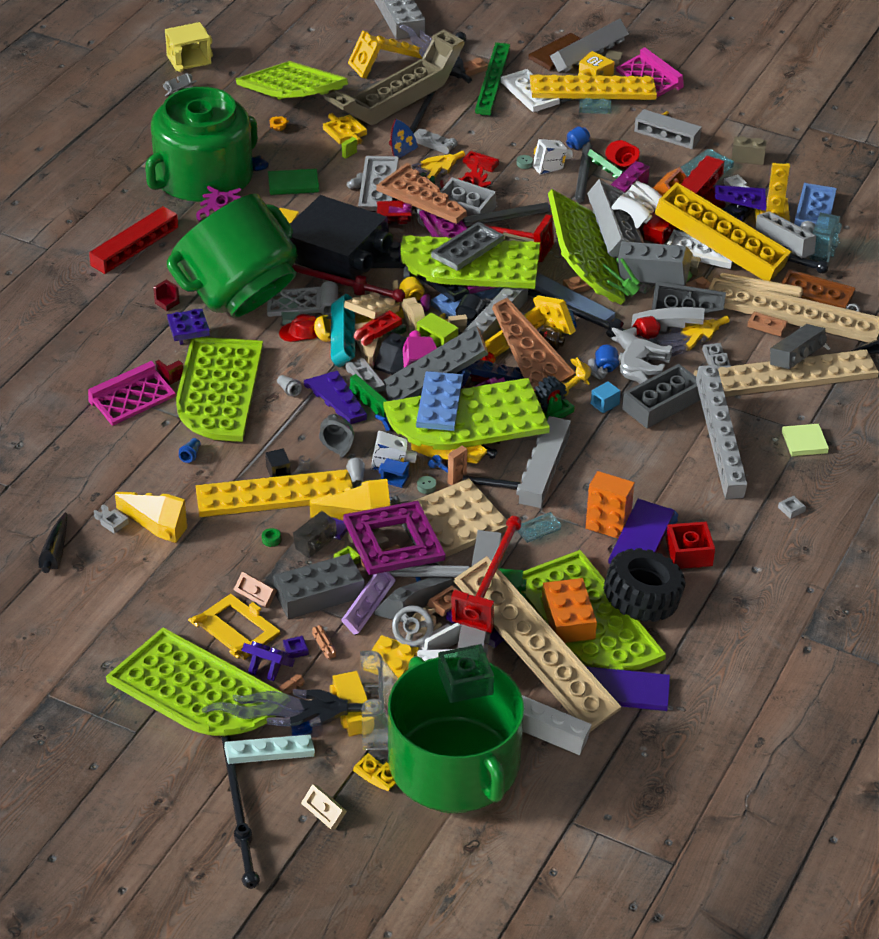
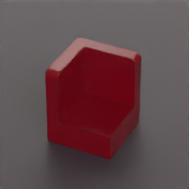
(166, 295)
(170, 373)

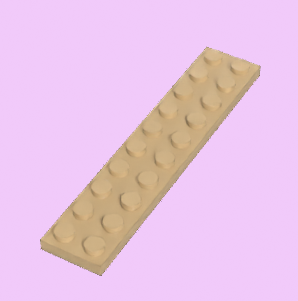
(798, 310)
(808, 372)
(541, 648)

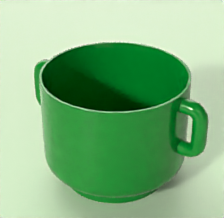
(200, 142)
(236, 256)
(454, 752)

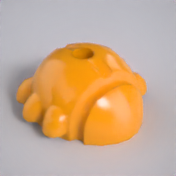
(278, 123)

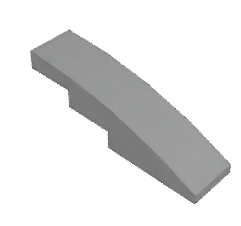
(673, 316)

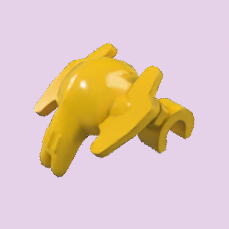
(583, 372)

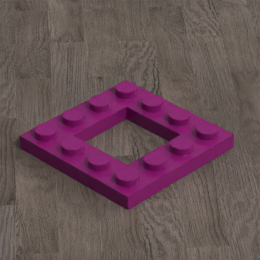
(424, 552)

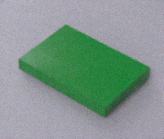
(293, 181)

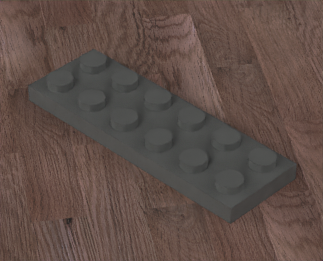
(448, 358)

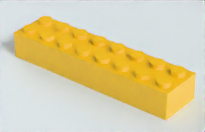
(722, 232)

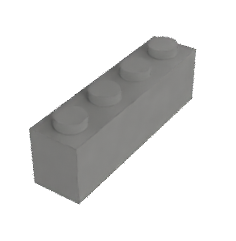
(667, 129)
(786, 234)

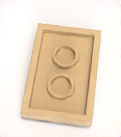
(372, 305)

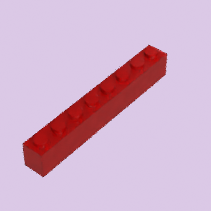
(700, 182)

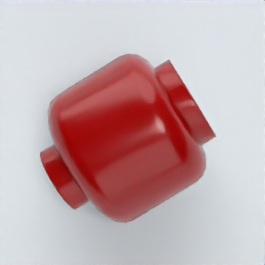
(647, 327)

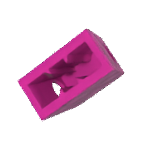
(416, 347)

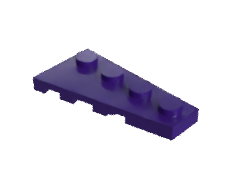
(338, 395)

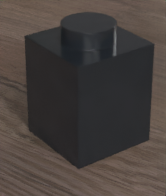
(277, 463)

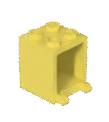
(181, 49)

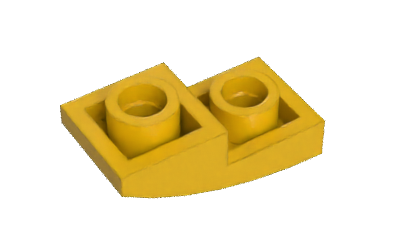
(375, 772)

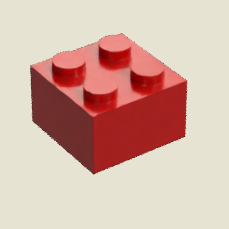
(690, 544)

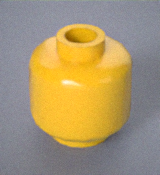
(412, 288)

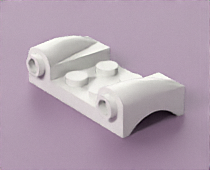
(639, 202)

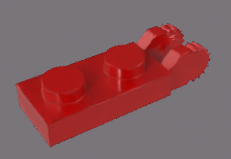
(377, 327)

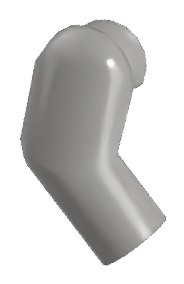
(355, 182)
(597, 372)

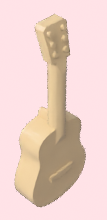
(412, 310)

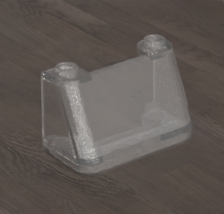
(378, 682)

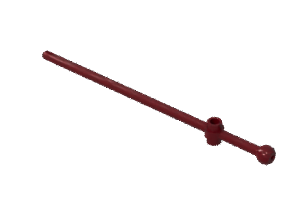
(359, 284)

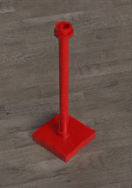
(544, 234)
(476, 610)

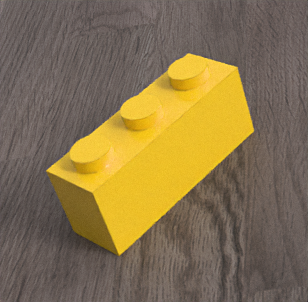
(349, 687)

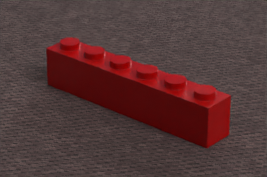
(133, 240)

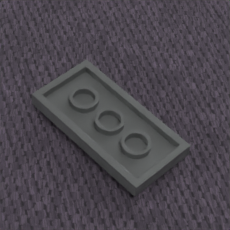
(467, 246)

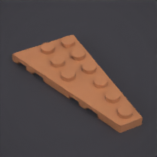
(420, 192)
(531, 351)

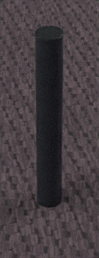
(492, 482)

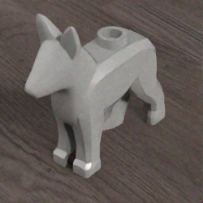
(637, 353)

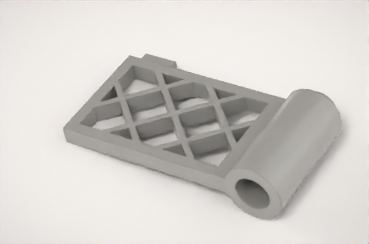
(323, 299)

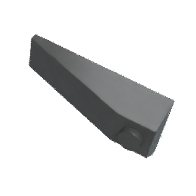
(673, 295)
(412, 594)

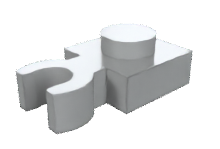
(111, 520)

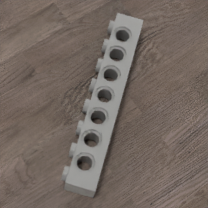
(721, 432)

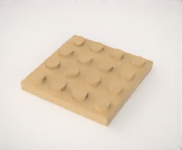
(459, 513)

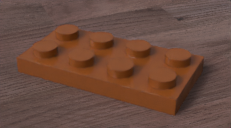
(820, 289)

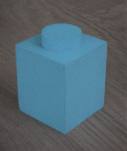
(605, 397)

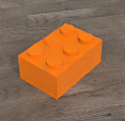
(609, 504)
(569, 610)

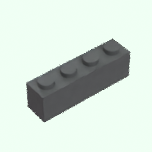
(797, 346)

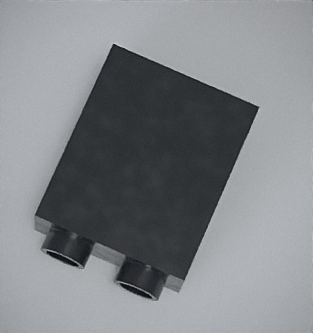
(339, 237)

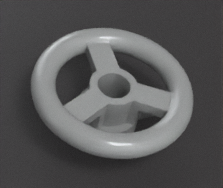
(401, 614)

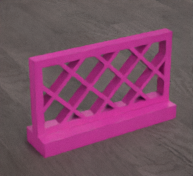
(658, 68)
(124, 384)

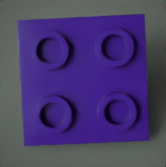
(188, 325)
(261, 651)

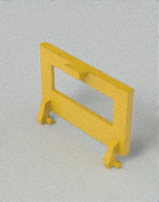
(228, 635)

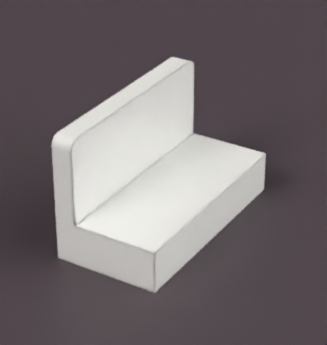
(442, 638)

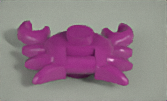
(216, 200)

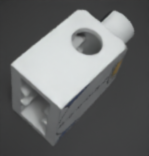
(550, 156)
(391, 447)

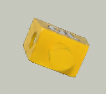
(596, 64)

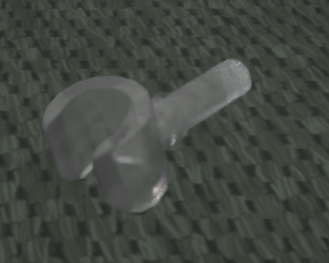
(303, 465)

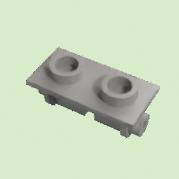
(185, 81)

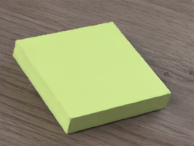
(805, 439)

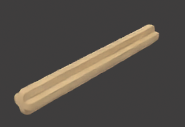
(762, 284)

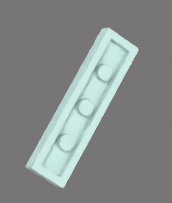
(269, 749)

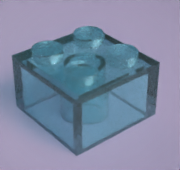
(827, 239)

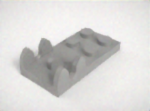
(375, 170)

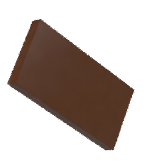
(543, 54)

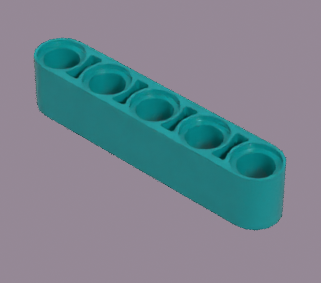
(342, 332)

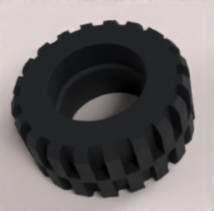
(644, 584)

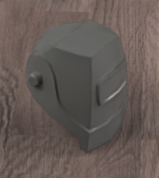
(336, 434)

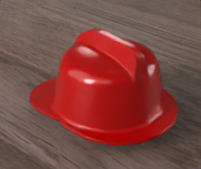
(622, 153)
(299, 329)

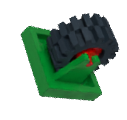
(552, 399)

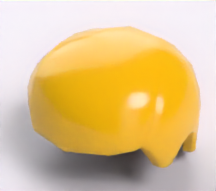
(323, 328)

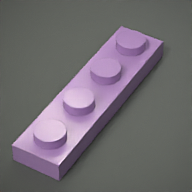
(367, 601)

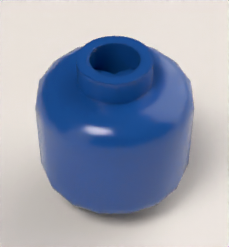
(578, 137)
(607, 357)

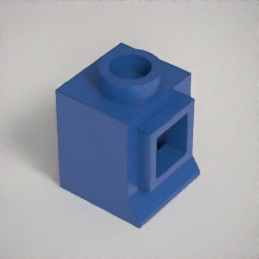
(395, 472)

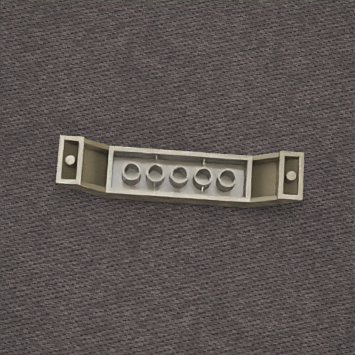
(405, 85)

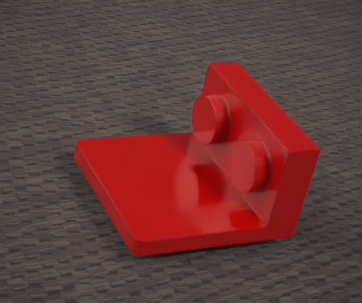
(401, 218)

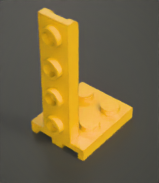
(369, 47)
(776, 198)
(547, 312)

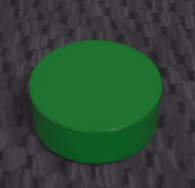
(271, 537)

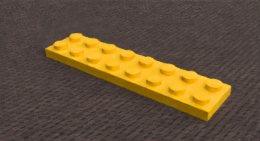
(593, 87)
(269, 492)

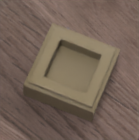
(614, 56)

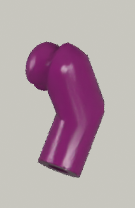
(406, 208)
(425, 302)

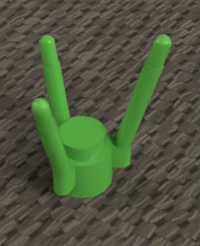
(629, 287)

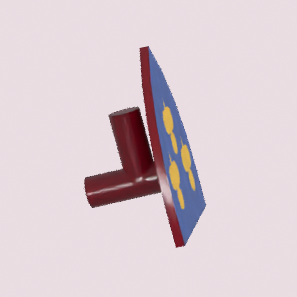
(402, 139)

